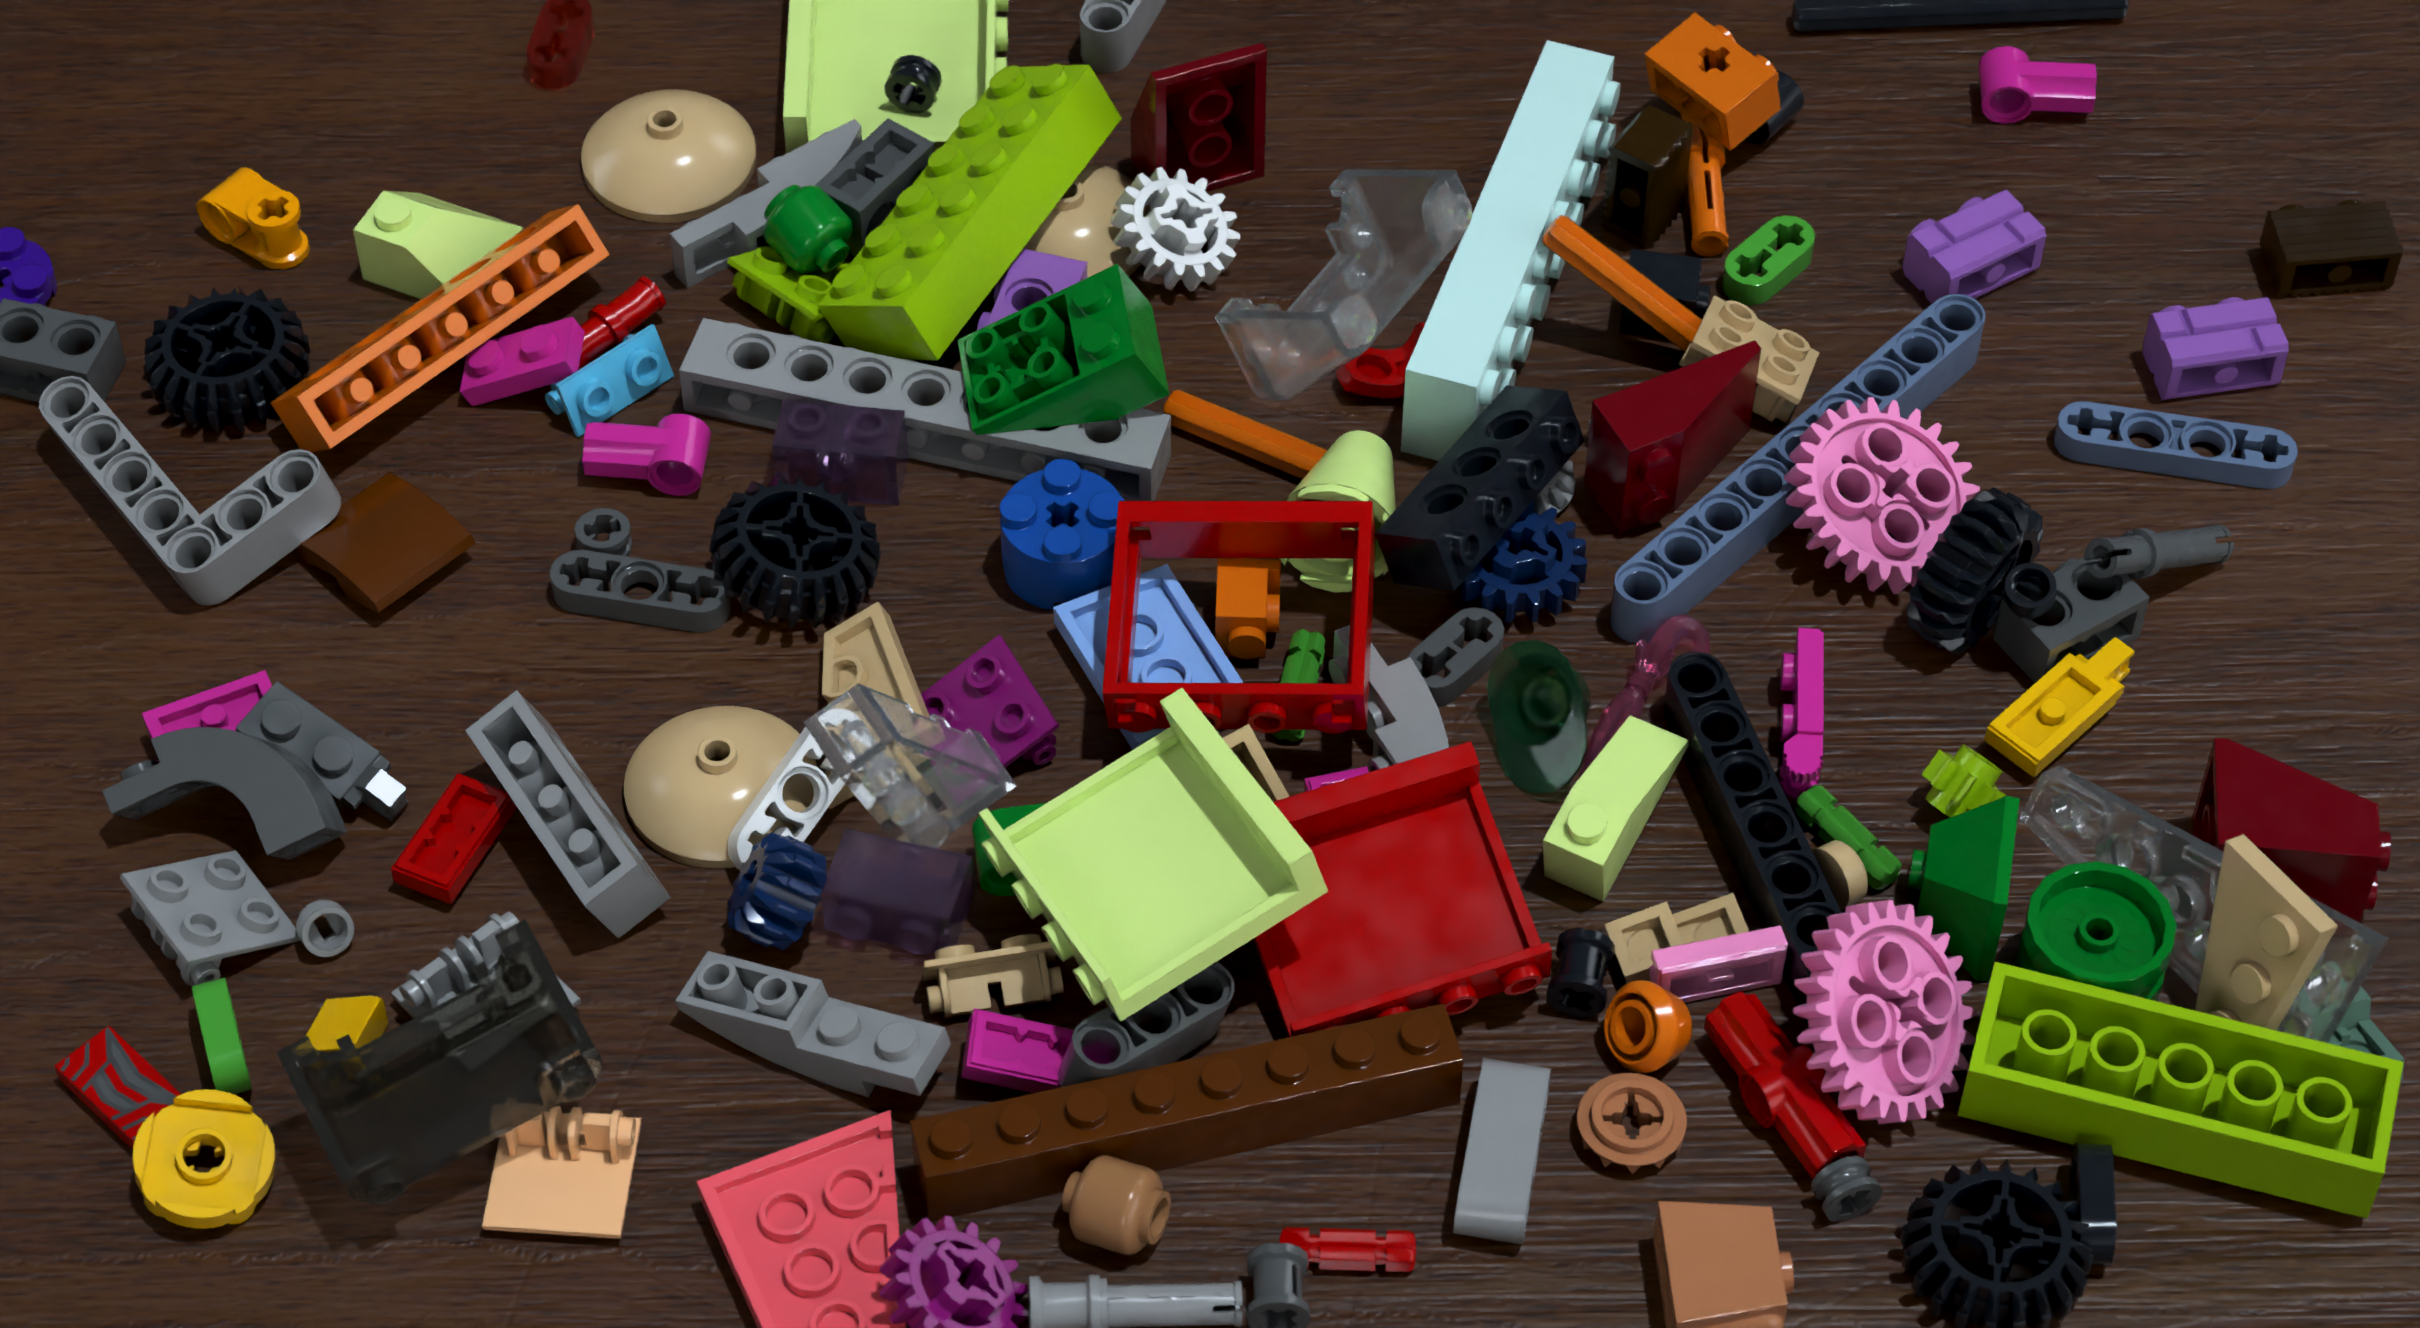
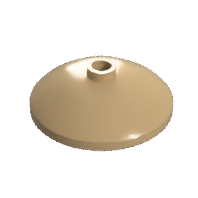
(668, 156)
(1082, 222)
(689, 802)

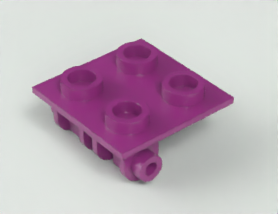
(997, 700)

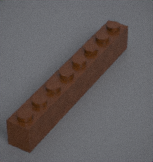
(1188, 1110)

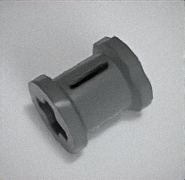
(1277, 1286)

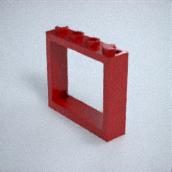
(1241, 531)

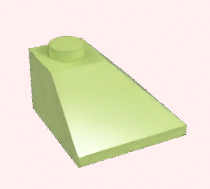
(422, 241)

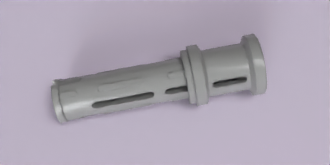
(1138, 1305)

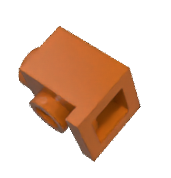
(1247, 605)

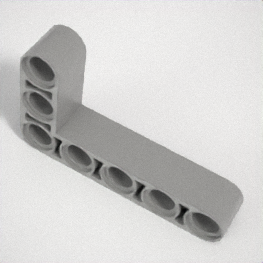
(204, 552)

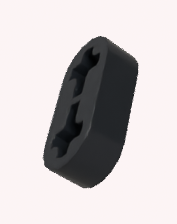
(2094, 1188)

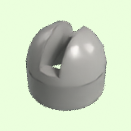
(337, 919)

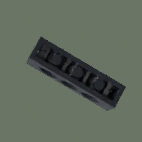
(1479, 487)

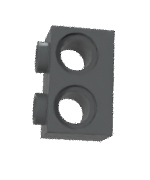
(875, 176)
(51, 344)
(2080, 621)

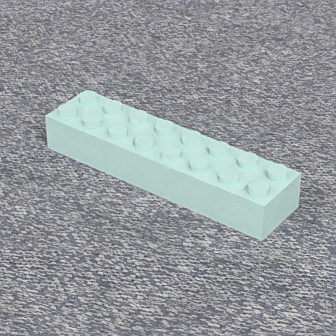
(1501, 262)

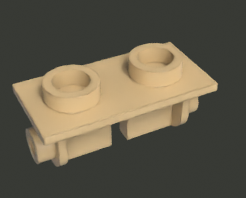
(966, 975)

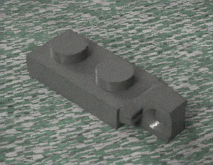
(342, 760)

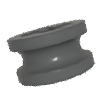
(604, 521)
(1846, 1188)

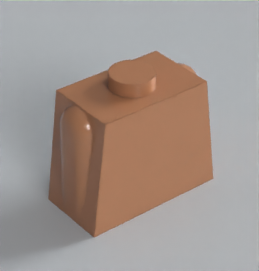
(1721, 1266)

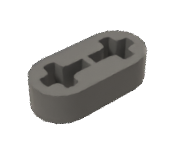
(1461, 664)

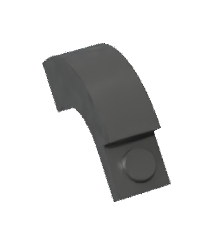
(277, 788)

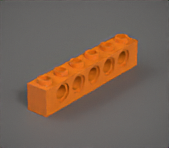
(439, 329)

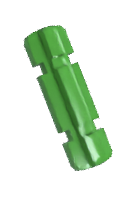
(1302, 667)
(1818, 809)

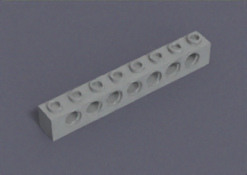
(749, 371)

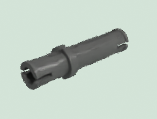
(2144, 552)

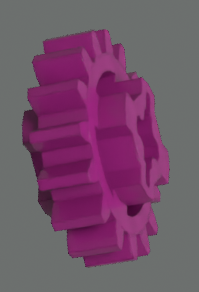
(951, 1279)

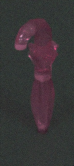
(1651, 664)

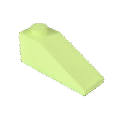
(1610, 807)

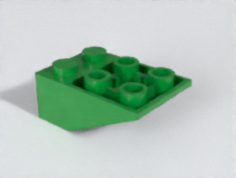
(1065, 359)

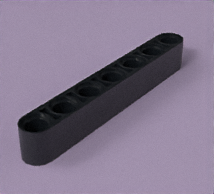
(1748, 808)

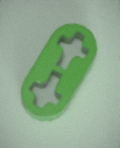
(1776, 267)
(221, 1036)

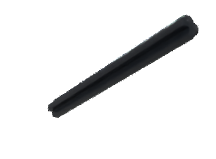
(1890, 14)

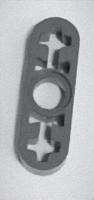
(625, 571)

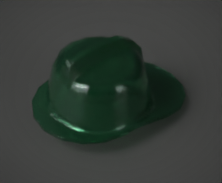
(1538, 715)

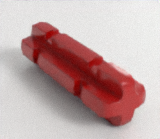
(1355, 1248)

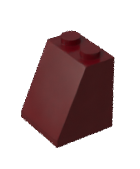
(2303, 824)

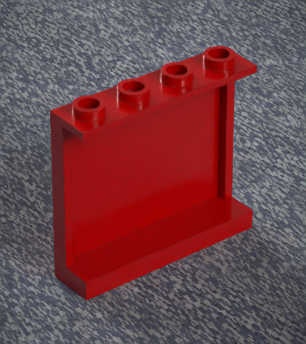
(1413, 903)

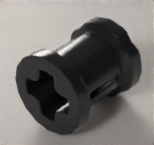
(1581, 973)

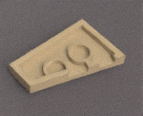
(867, 653)
(2259, 940)

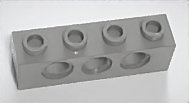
(567, 814)

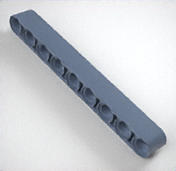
(1750, 503)

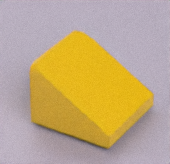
(358, 1016)

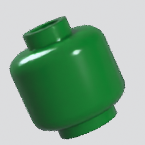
(807, 229)

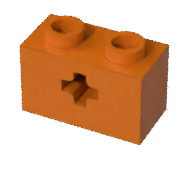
(1713, 80)

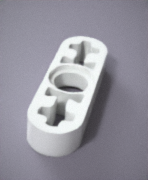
(771, 796)

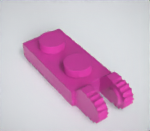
(1803, 719)

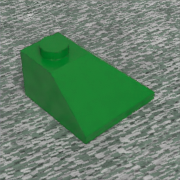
(1967, 880)

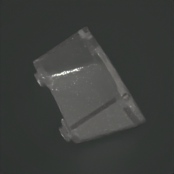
(1386, 245)

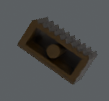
(1647, 177)
(2330, 248)

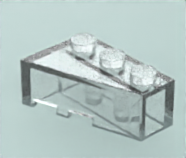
(908, 768)

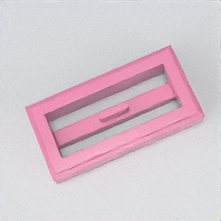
(1721, 964)

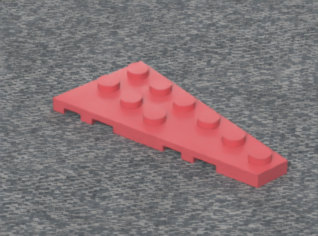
(812, 1228)

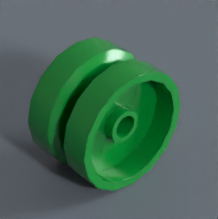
(2099, 929)

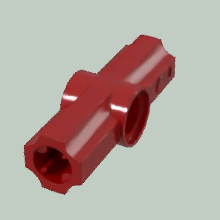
(1779, 1085)

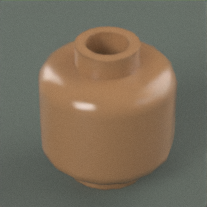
(1116, 1205)

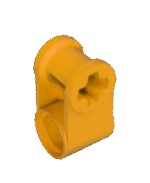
(255, 219)

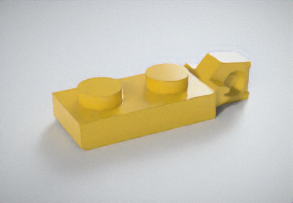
(2060, 707)

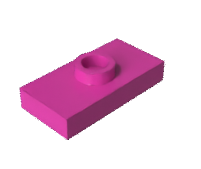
(1014, 1052)

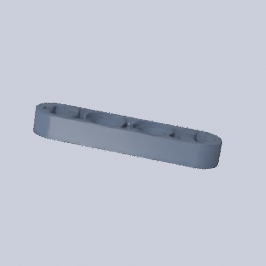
(2174, 453)

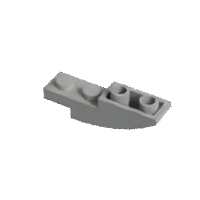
(738, 227)
(1400, 707)
(804, 1030)

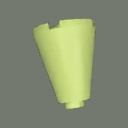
(1351, 470)

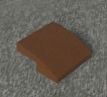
(386, 542)

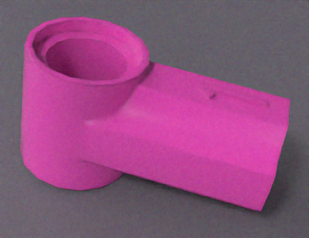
(2016, 86)
(665, 454)

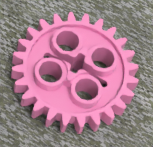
(1879, 491)
(1884, 1012)

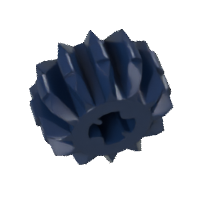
(777, 891)

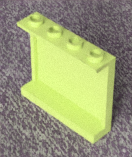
(846, 50)
(1156, 863)

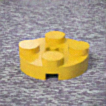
(209, 1198)

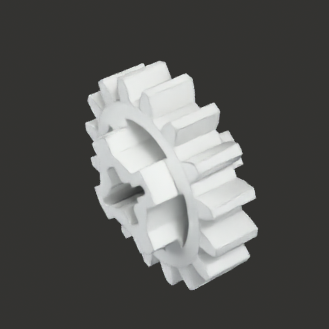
(1175, 229)

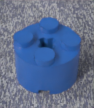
(1058, 534)

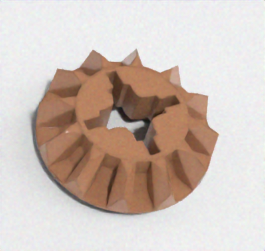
(1656, 1109)

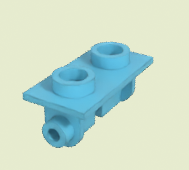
(612, 380)

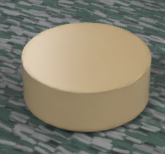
(1842, 872)

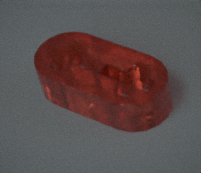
(550, 39)

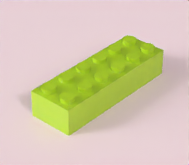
(970, 211)
(2183, 1089)

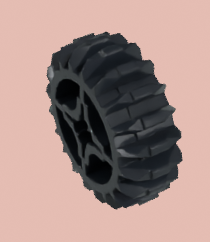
(222, 343)
(794, 551)
(1967, 569)
(1954, 1255)

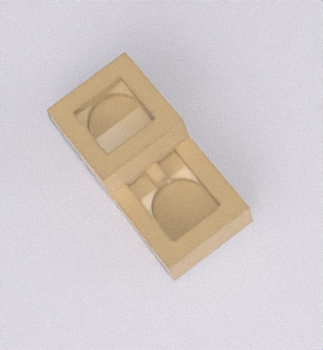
(1659, 928)

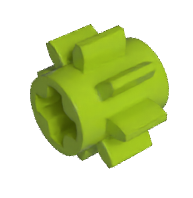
(1961, 781)

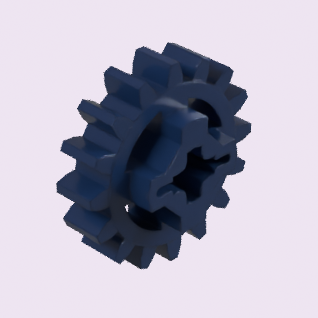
(1523, 567)

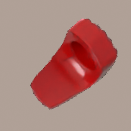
(1379, 371)

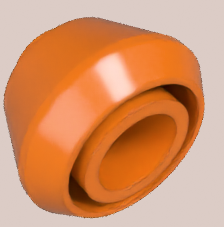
(1646, 1026)

